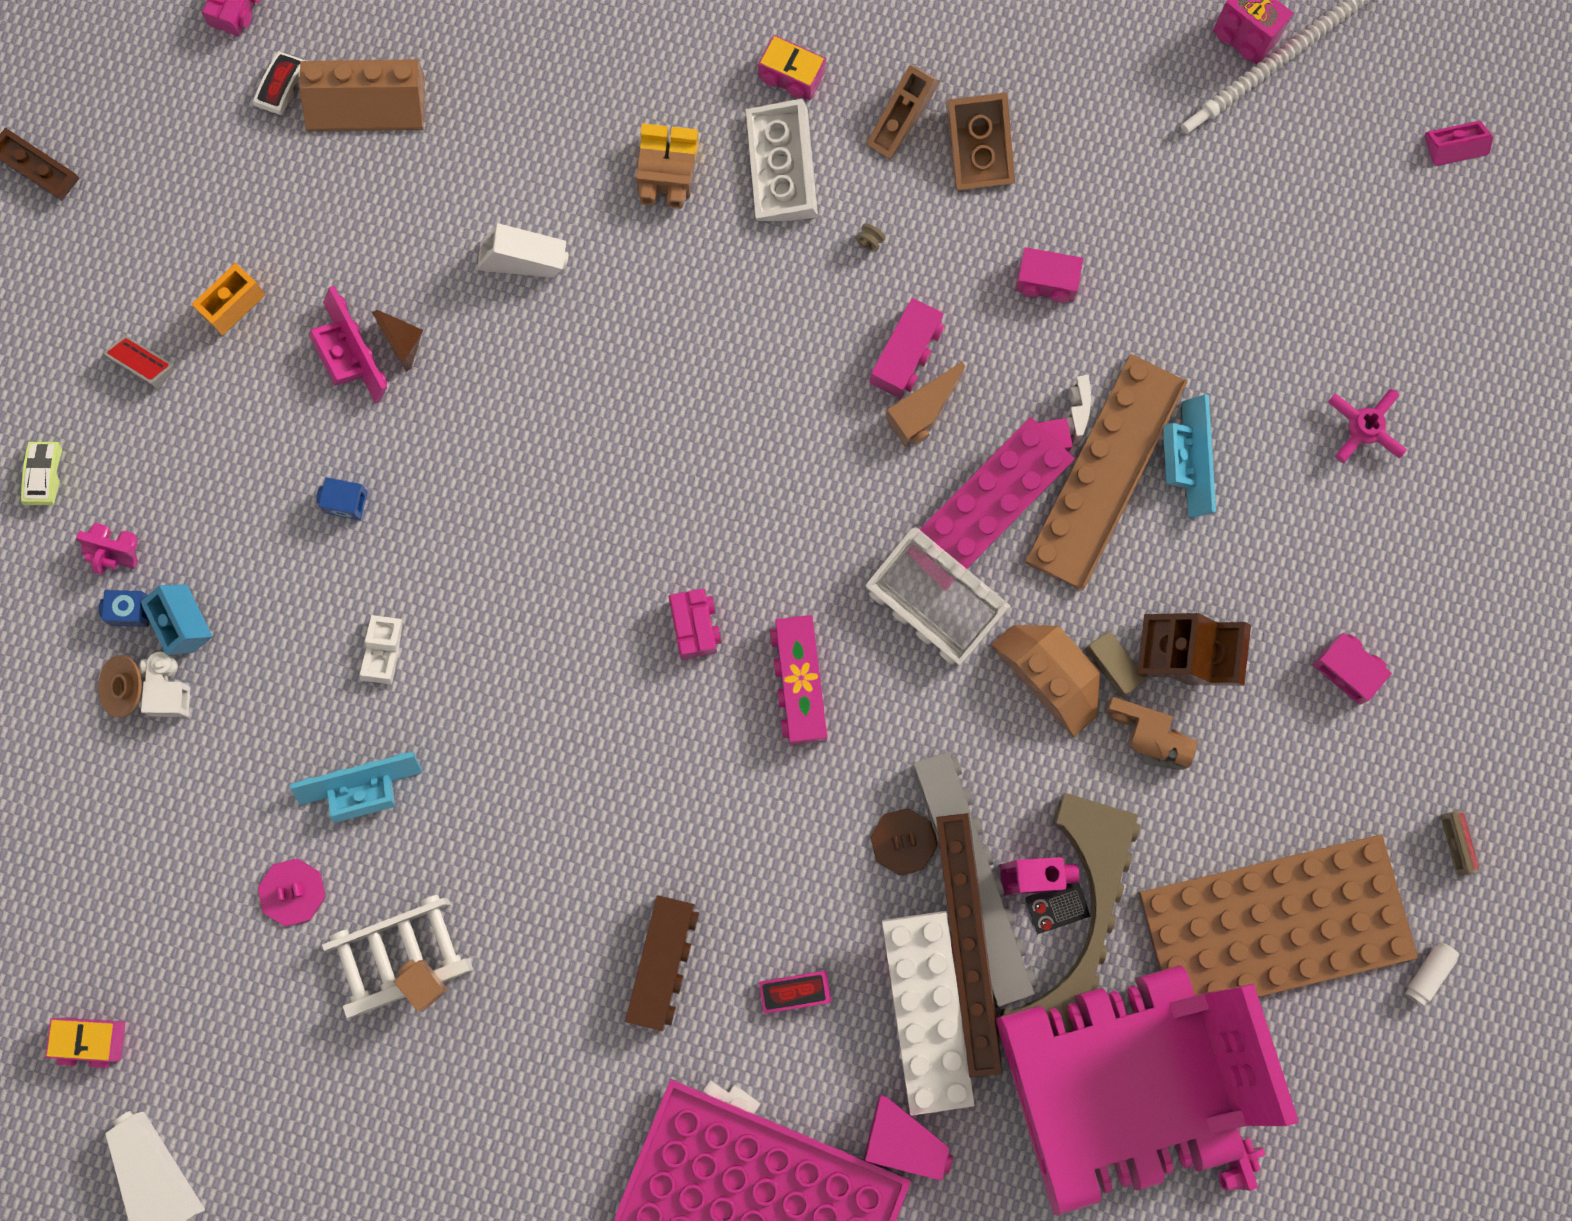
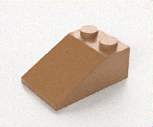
(980, 140)

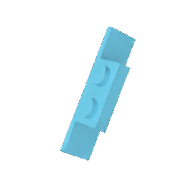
(1191, 456)
(359, 788)

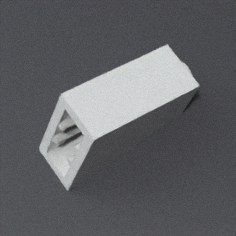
(521, 252)

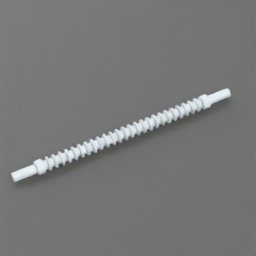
(1301, 41)

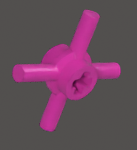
(1357, 428)

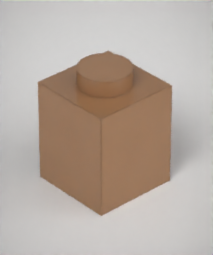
(420, 984)

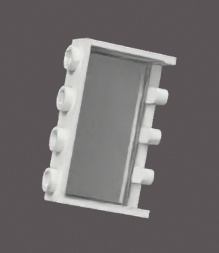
(936, 596)

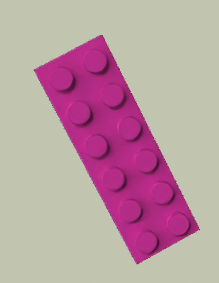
(998, 493)

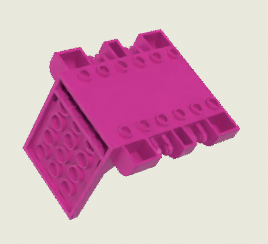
(1142, 1081)

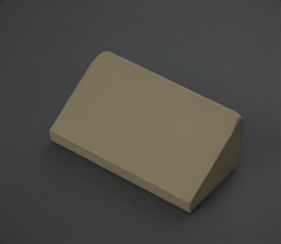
(1115, 664)

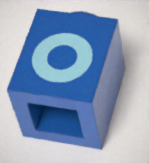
(342, 498)
(123, 608)

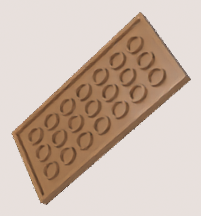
(1283, 920)

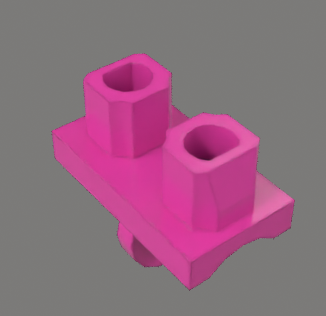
(105, 552)
(1241, 1171)

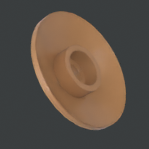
(119, 686)

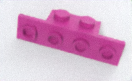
(344, 350)

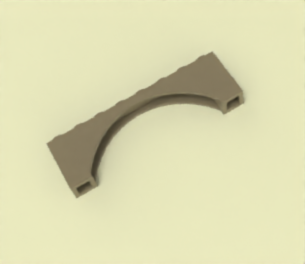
(1102, 843)

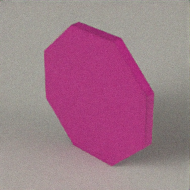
(291, 892)

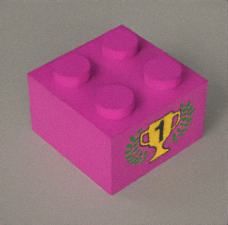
(1252, 26)

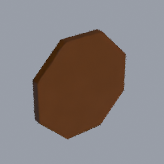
(903, 841)

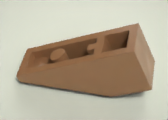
(903, 110)
(919, 411)

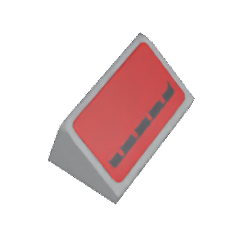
(139, 361)

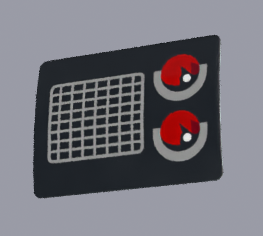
(1057, 908)

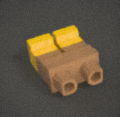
(664, 175)

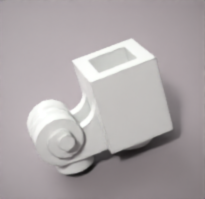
(159, 695)

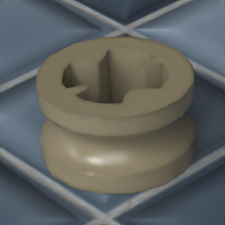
(870, 237)

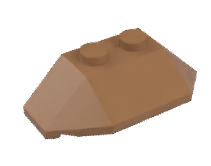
(1053, 672)

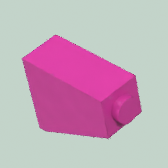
(904, 1143)

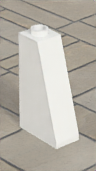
(147, 1173)

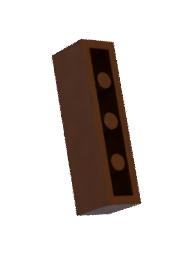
(661, 962)

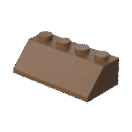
(362, 95)

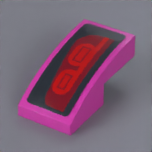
(795, 992)

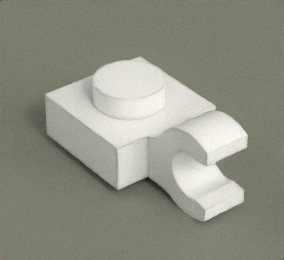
(735, 1096)

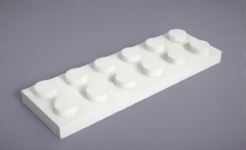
(928, 1013)

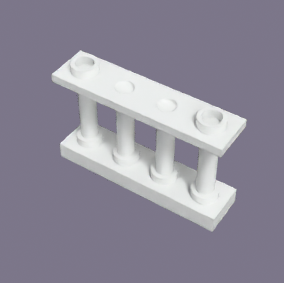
(362, 1000)

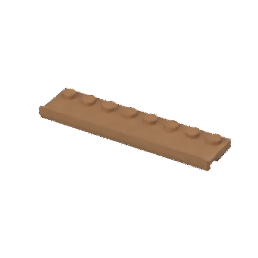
(1106, 472)

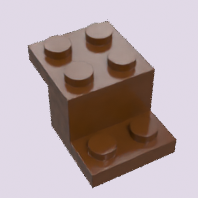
(1194, 649)

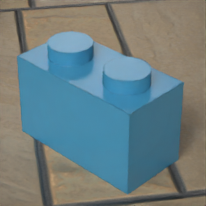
(176, 619)

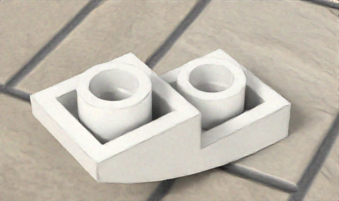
(1078, 416)

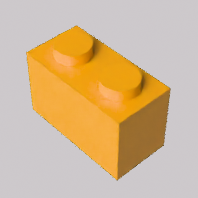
(228, 299)

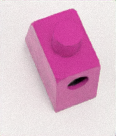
(1037, 875)

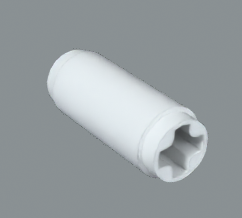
(1432, 974)

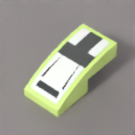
(39, 473)

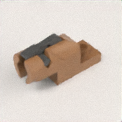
(1152, 736)

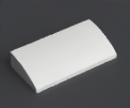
(781, 162)

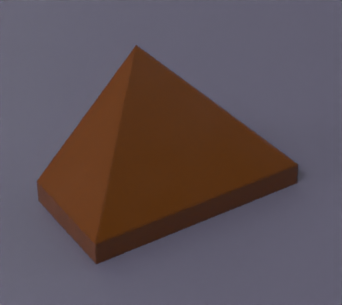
(401, 335)

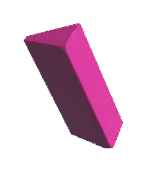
(1458, 143)

